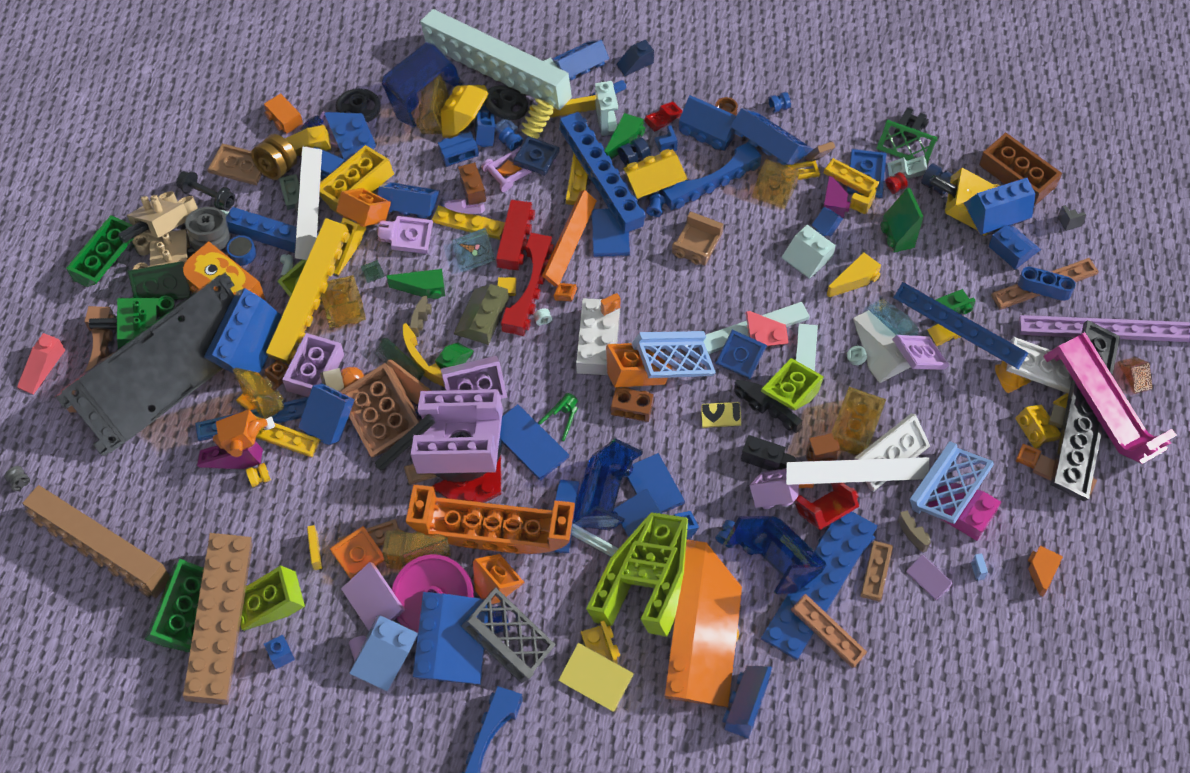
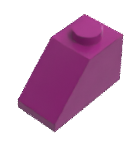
(836, 198)

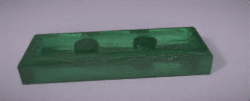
(389, 351)

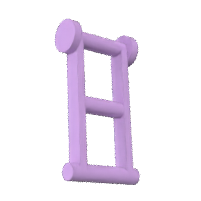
(505, 184)

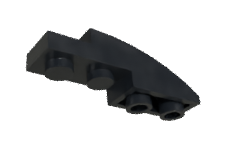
(761, 402)

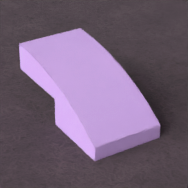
(459, 205)

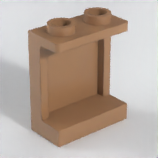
(698, 239)

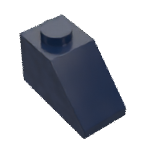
(636, 58)

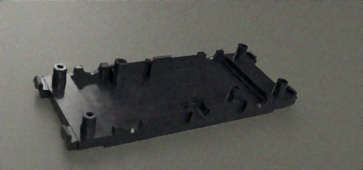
(151, 369)

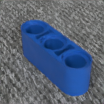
(1046, 283)

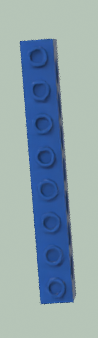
(602, 172)

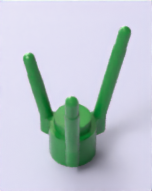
(566, 405)

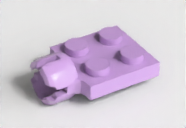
(406, 234)

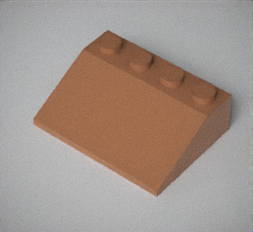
(380, 409)

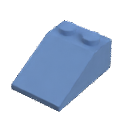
(383, 652)

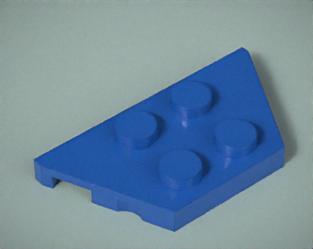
(350, 132)

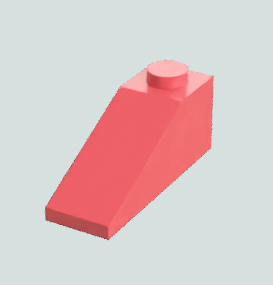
(40, 362)

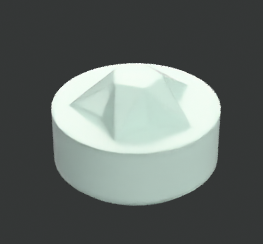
(857, 355)

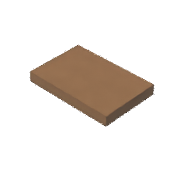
(235, 164)

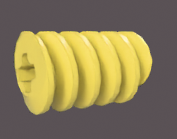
(537, 119)

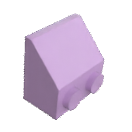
(771, 489)

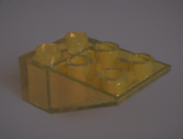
(404, 547)

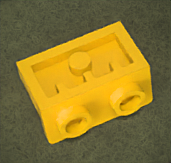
(1035, 425)
(600, 641)

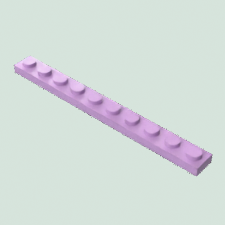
(1125, 329)

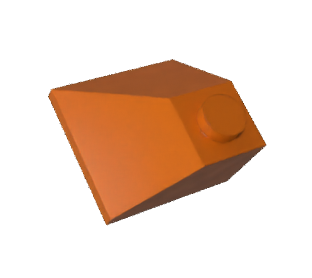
(494, 572)

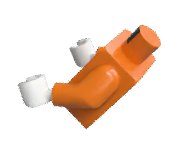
(240, 431)

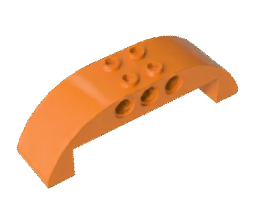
(490, 525)

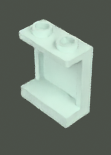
(605, 106)

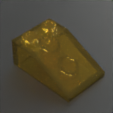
(342, 302)
(259, 392)

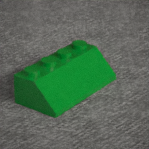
(99, 253)

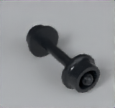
(223, 198)

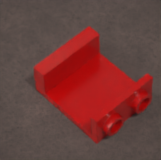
(829, 507)

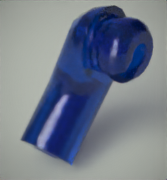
(315, 120)

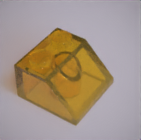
(775, 183)

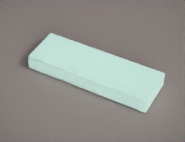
(807, 345)

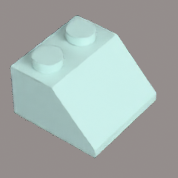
(809, 251)

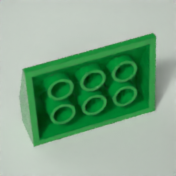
(177, 608)

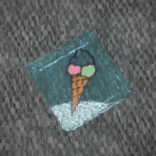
(473, 250)

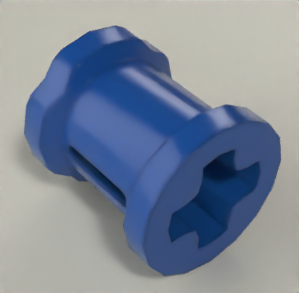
(655, 206)

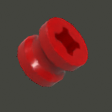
(897, 182)

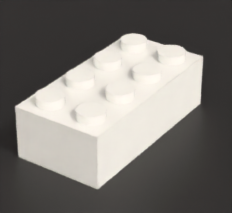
(594, 335)

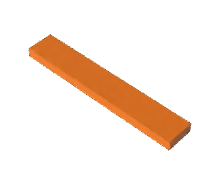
(569, 238)

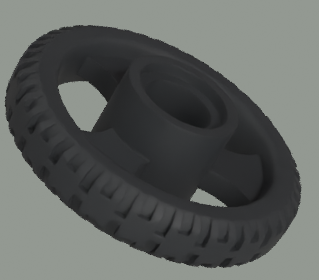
(505, 102)
(358, 103)

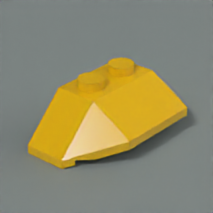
(461, 108)

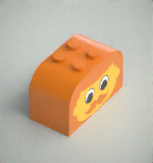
(211, 262)

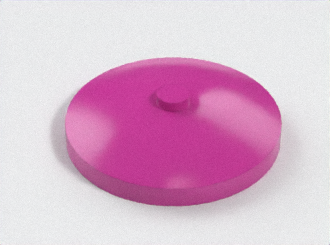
(431, 575)

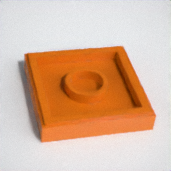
(356, 552)

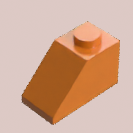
(1043, 568)

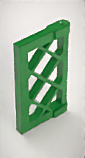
(919, 134)

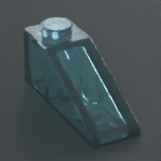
(893, 318)

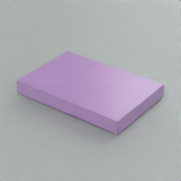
(920, 352)
(372, 596)

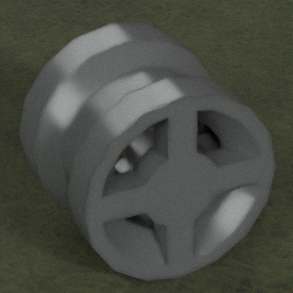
(16, 478)

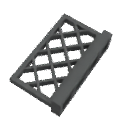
(501, 650)

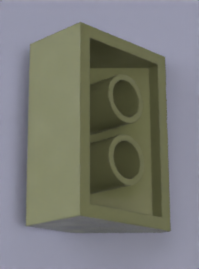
(483, 313)

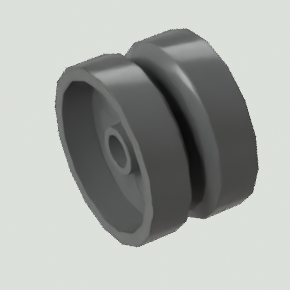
(207, 225)

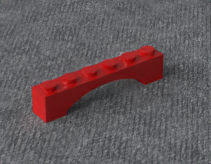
(517, 317)

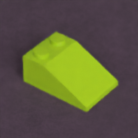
(794, 385)
(271, 598)

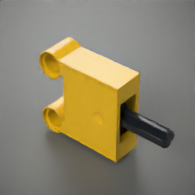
(960, 189)

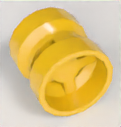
(253, 476)

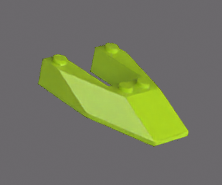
(648, 559)

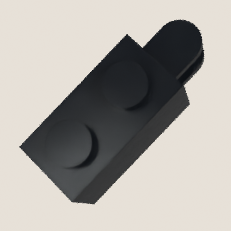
(765, 454)

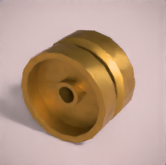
(274, 156)

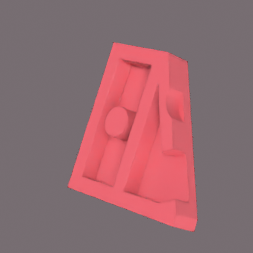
(766, 330)

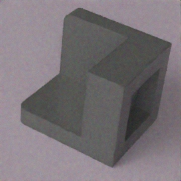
(1071, 218)

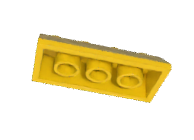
(363, 170)

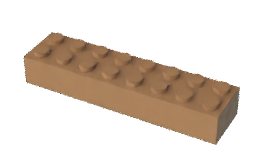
(96, 541)
(218, 619)

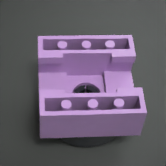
(464, 436)

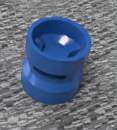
(779, 102)
(511, 139)
(722, 535)

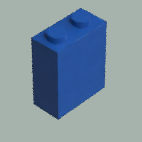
(326, 414)

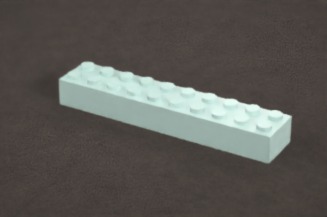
(497, 59)

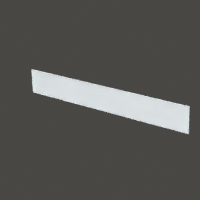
(308, 202)
(856, 470)

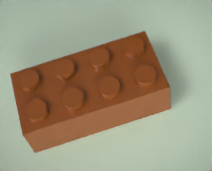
(1013, 161)

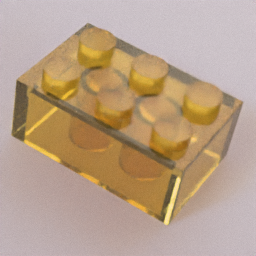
(857, 420)

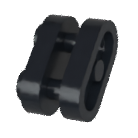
(919, 123)

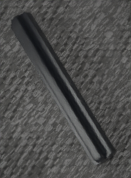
(406, 441)

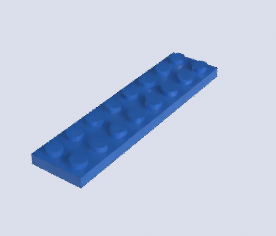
(840, 550)

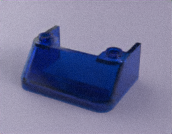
(414, 74)
(601, 486)
(780, 547)

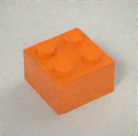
(363, 207)

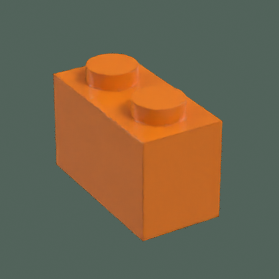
(283, 114)

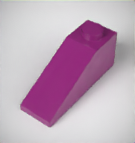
(219, 458)

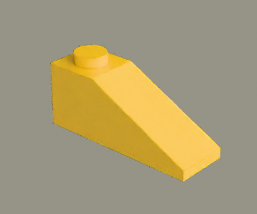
(311, 138)
(348, 249)
(857, 275)

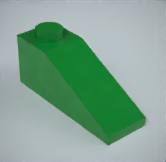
(628, 129)
(420, 283)

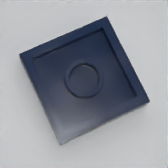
(536, 155)

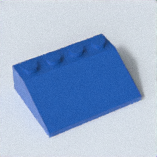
(770, 137)
(244, 333)
(443, 646)

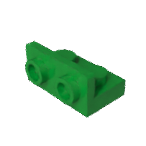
(958, 302)

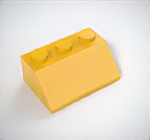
(654, 173)

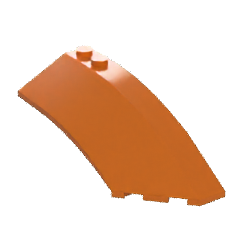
(704, 630)

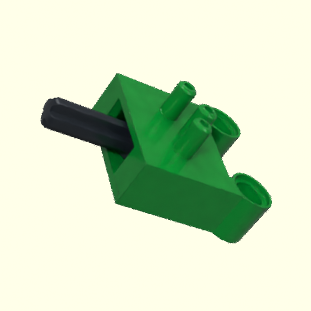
(134, 316)

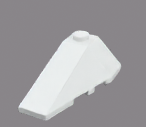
(882, 354)

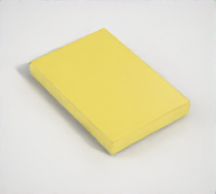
(596, 677)

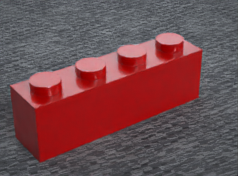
(514, 235)

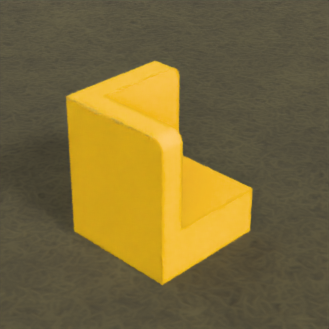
(861, 202)

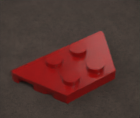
(477, 490)

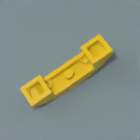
(431, 372)

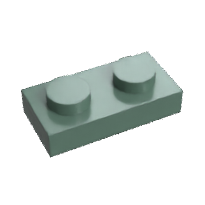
(290, 189)

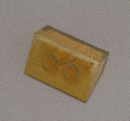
(433, 100)

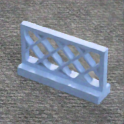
(671, 341)
(936, 477)

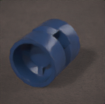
(635, 151)
(932, 170)

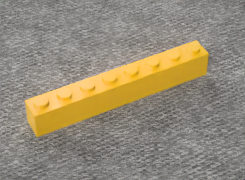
(308, 291)

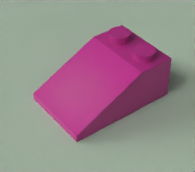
(975, 515)

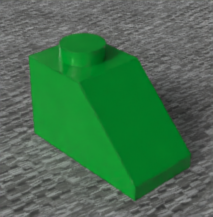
(453, 355)

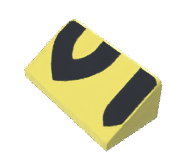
(721, 414)

